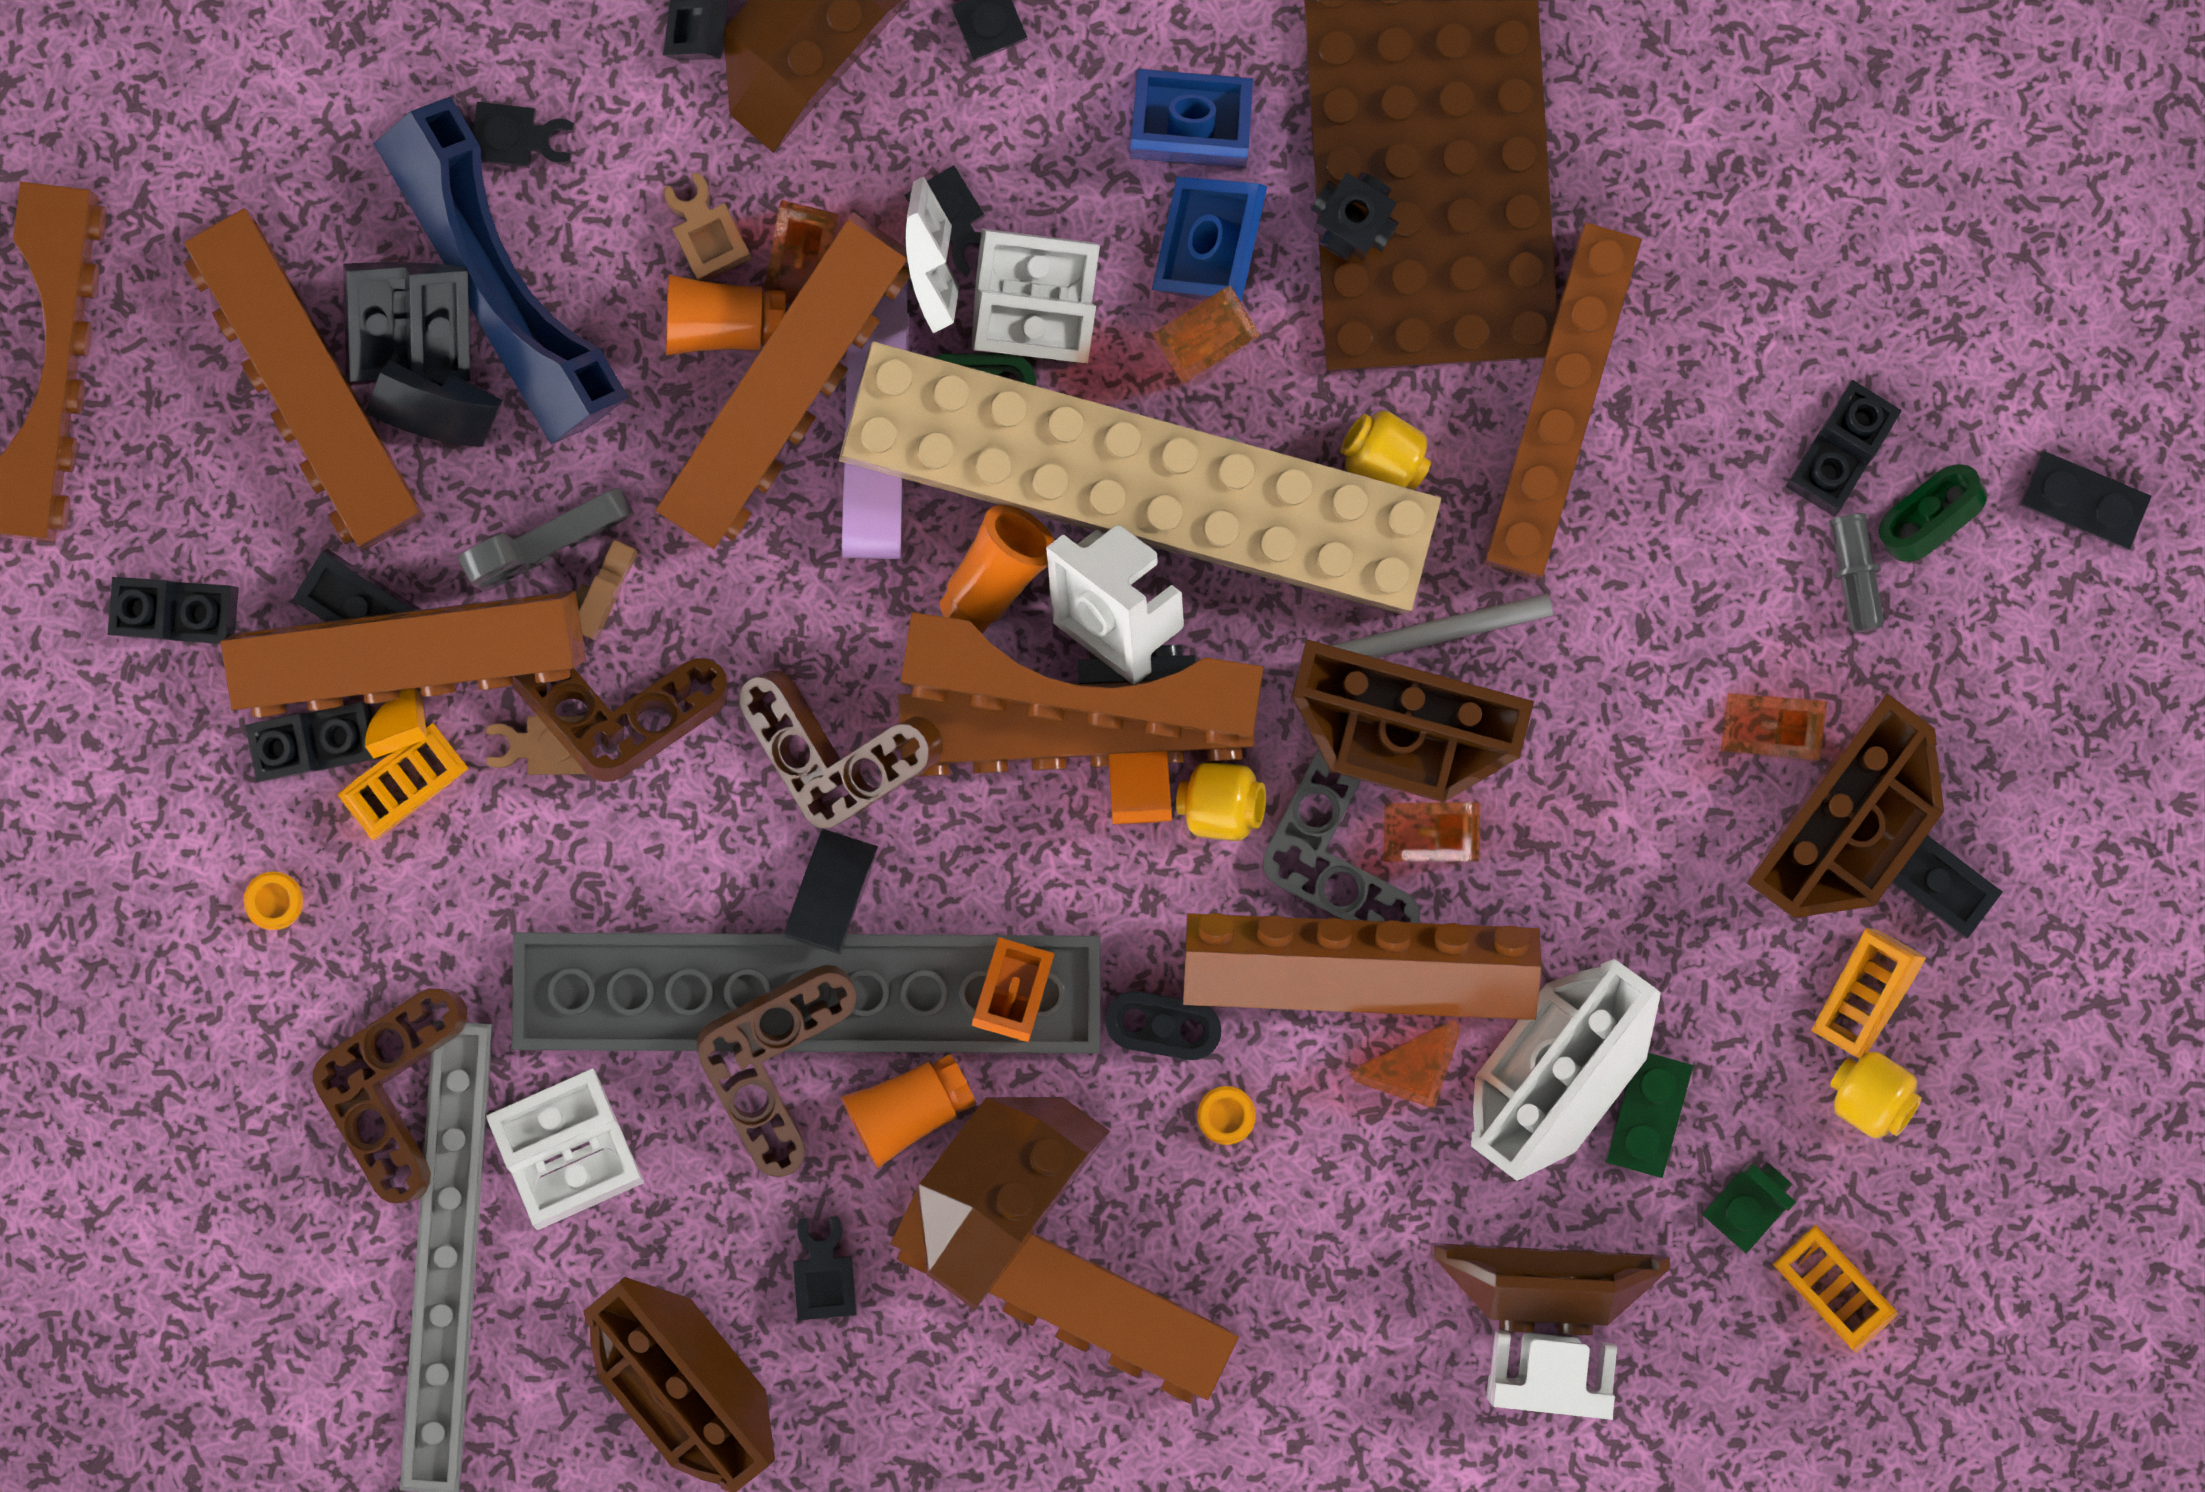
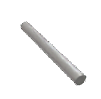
(1451, 627)

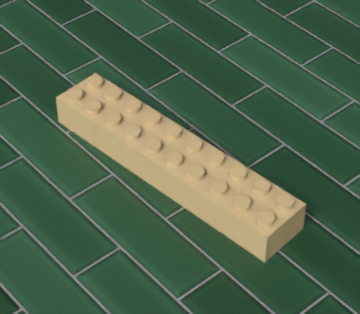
(1140, 473)

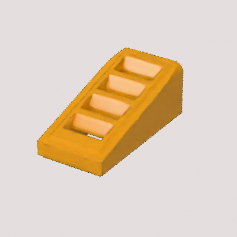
(363, 812)
(1885, 1003)
(1866, 1329)

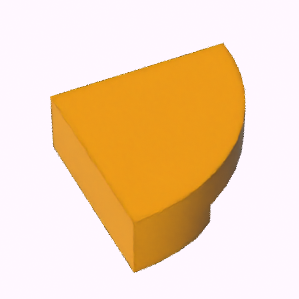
(397, 724)

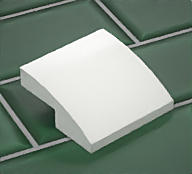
(927, 251)
(1034, 296)
(553, 1125)

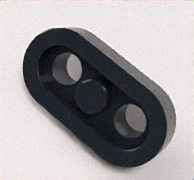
(1162, 1026)

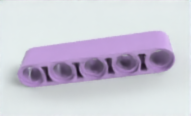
(870, 498)

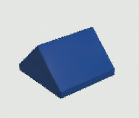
(1191, 118)
(1209, 237)

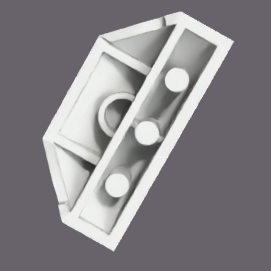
(1563, 1069)

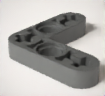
(505, 558)
(1313, 843)

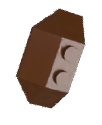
(790, 56)
(1405, 723)
(1857, 818)
(999, 1187)
(1549, 1284)
(681, 1383)

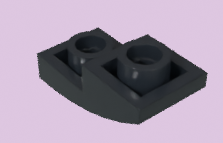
(444, 413)
(1843, 448)
(172, 610)
(309, 741)
(830, 891)

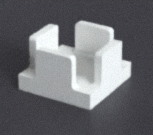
(1101, 608)
(1552, 1376)

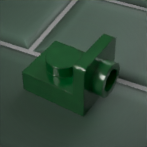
(1750, 1204)

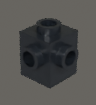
(1351, 238)

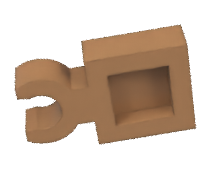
(707, 236)
(598, 600)
(540, 747)

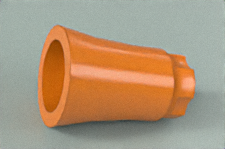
(719, 316)
(997, 566)
(908, 1107)

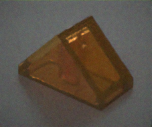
(798, 246)
(1206, 336)
(1774, 727)
(1432, 832)
(1413, 1068)

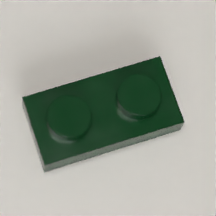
(1649, 1115)

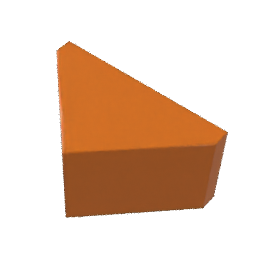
(1140, 787)
(1013, 989)

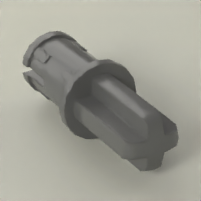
(1857, 572)

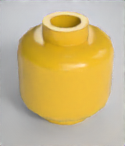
(1386, 450)
(1221, 801)
(1875, 1094)

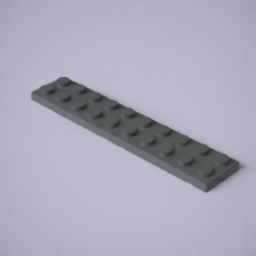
(669, 986)

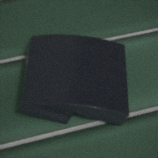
(406, 316)

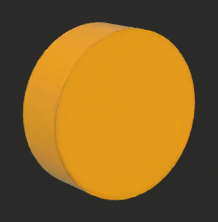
(273, 900)
(1226, 1115)

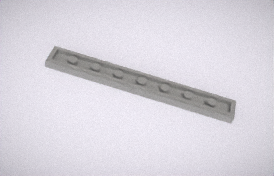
(446, 1262)

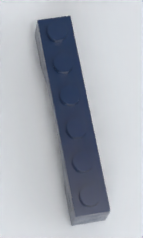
(442, 179)

